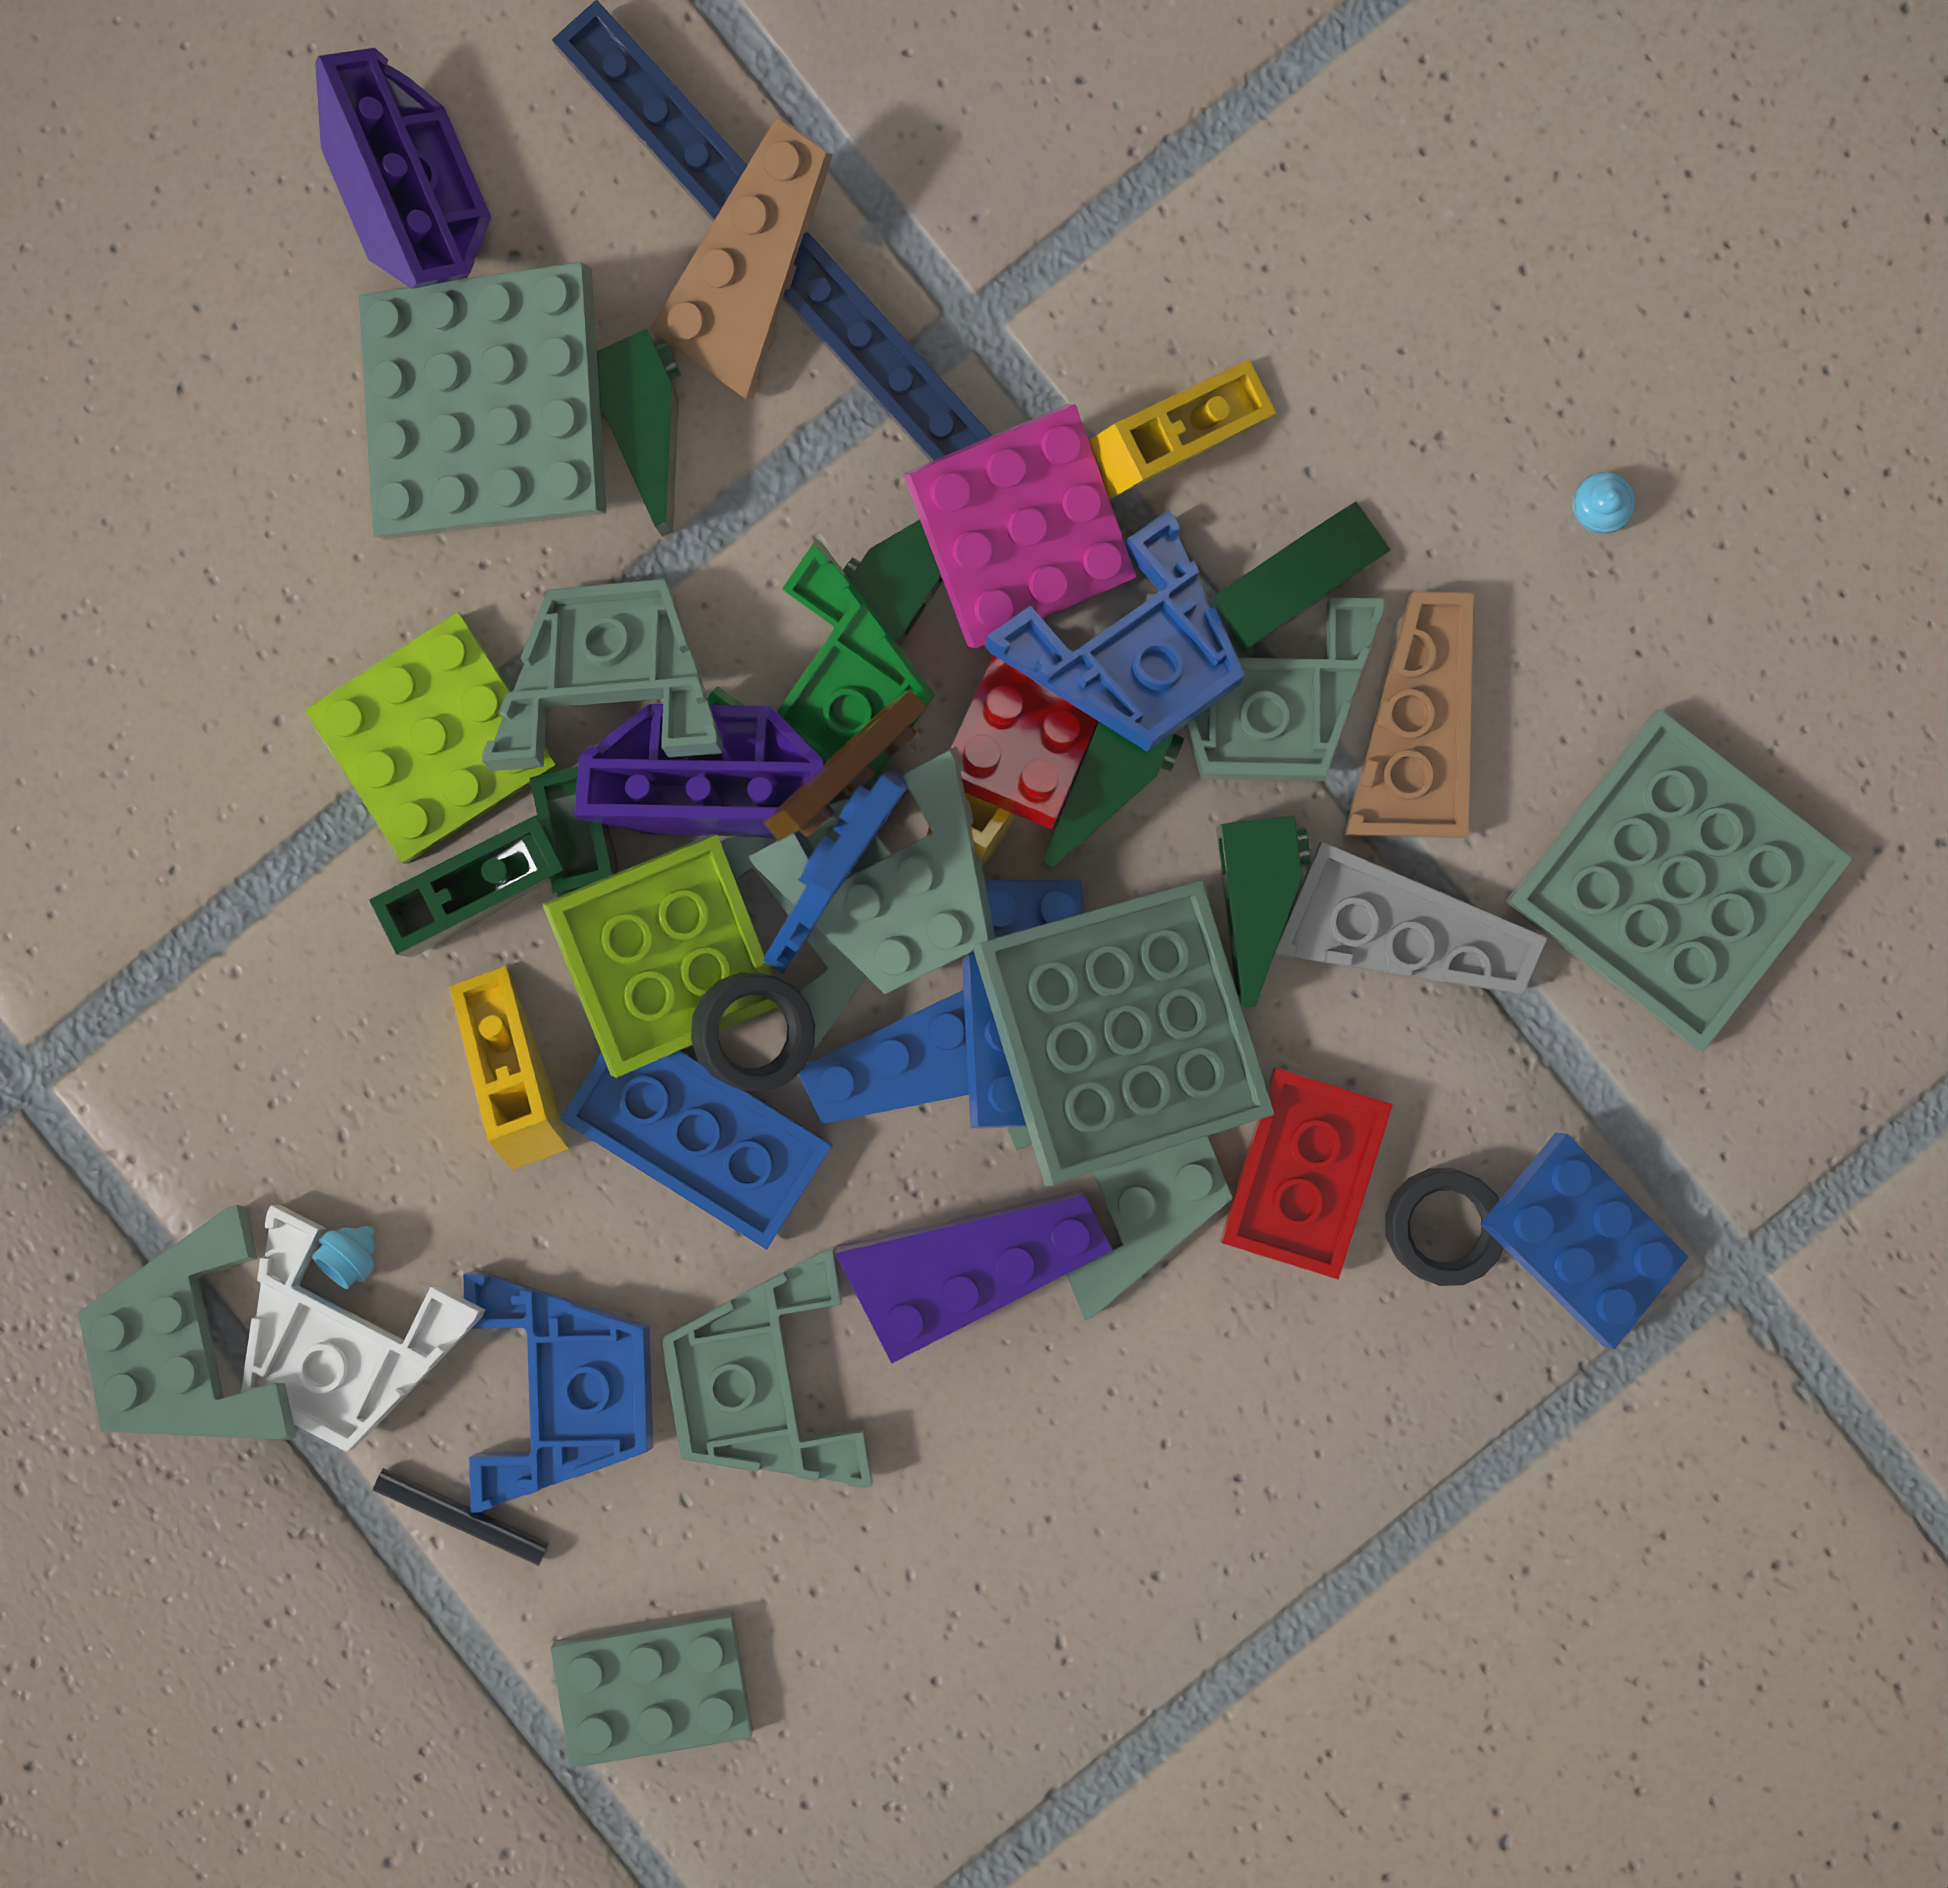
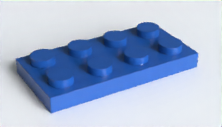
(1013, 908)
(701, 1140)

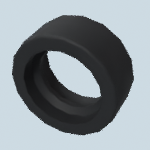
(795, 1050)
(1398, 1229)

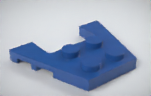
(1147, 668)
(834, 862)
(584, 1389)

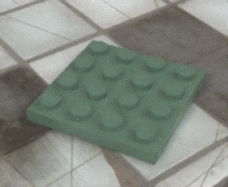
(482, 402)
(1679, 880)
(1122, 1032)

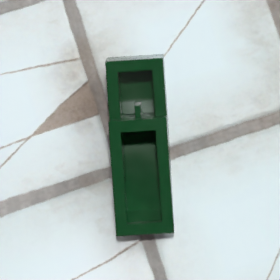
(1299, 576)
(580, 844)

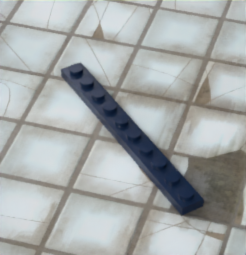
(820, 288)

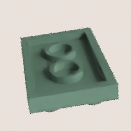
(651, 1689)

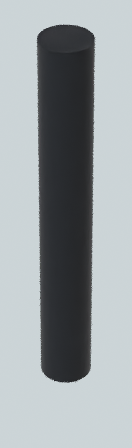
(460, 1517)

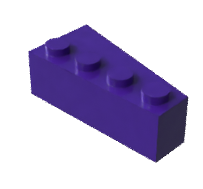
(957, 1271)

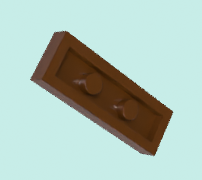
(847, 768)

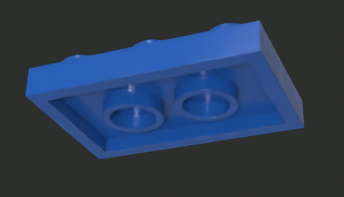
(1584, 1240)

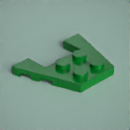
(852, 672)

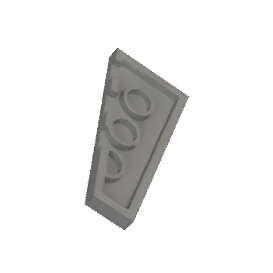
(1390, 924)

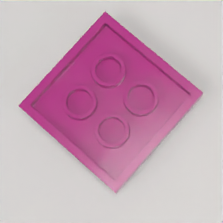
(1020, 523)

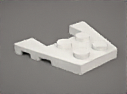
(335, 1365)

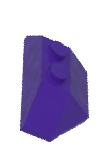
(399, 169)
(730, 793)

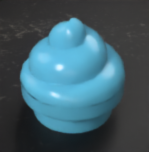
(1604, 503)
(346, 1254)

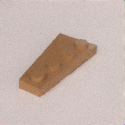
(737, 278)
(1421, 736)

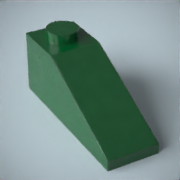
(644, 417)
(897, 579)
(1106, 781)
(1259, 886)
(466, 888)

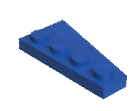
(894, 1067)

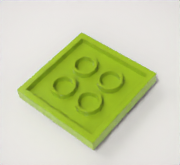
(417, 737)
(652, 946)

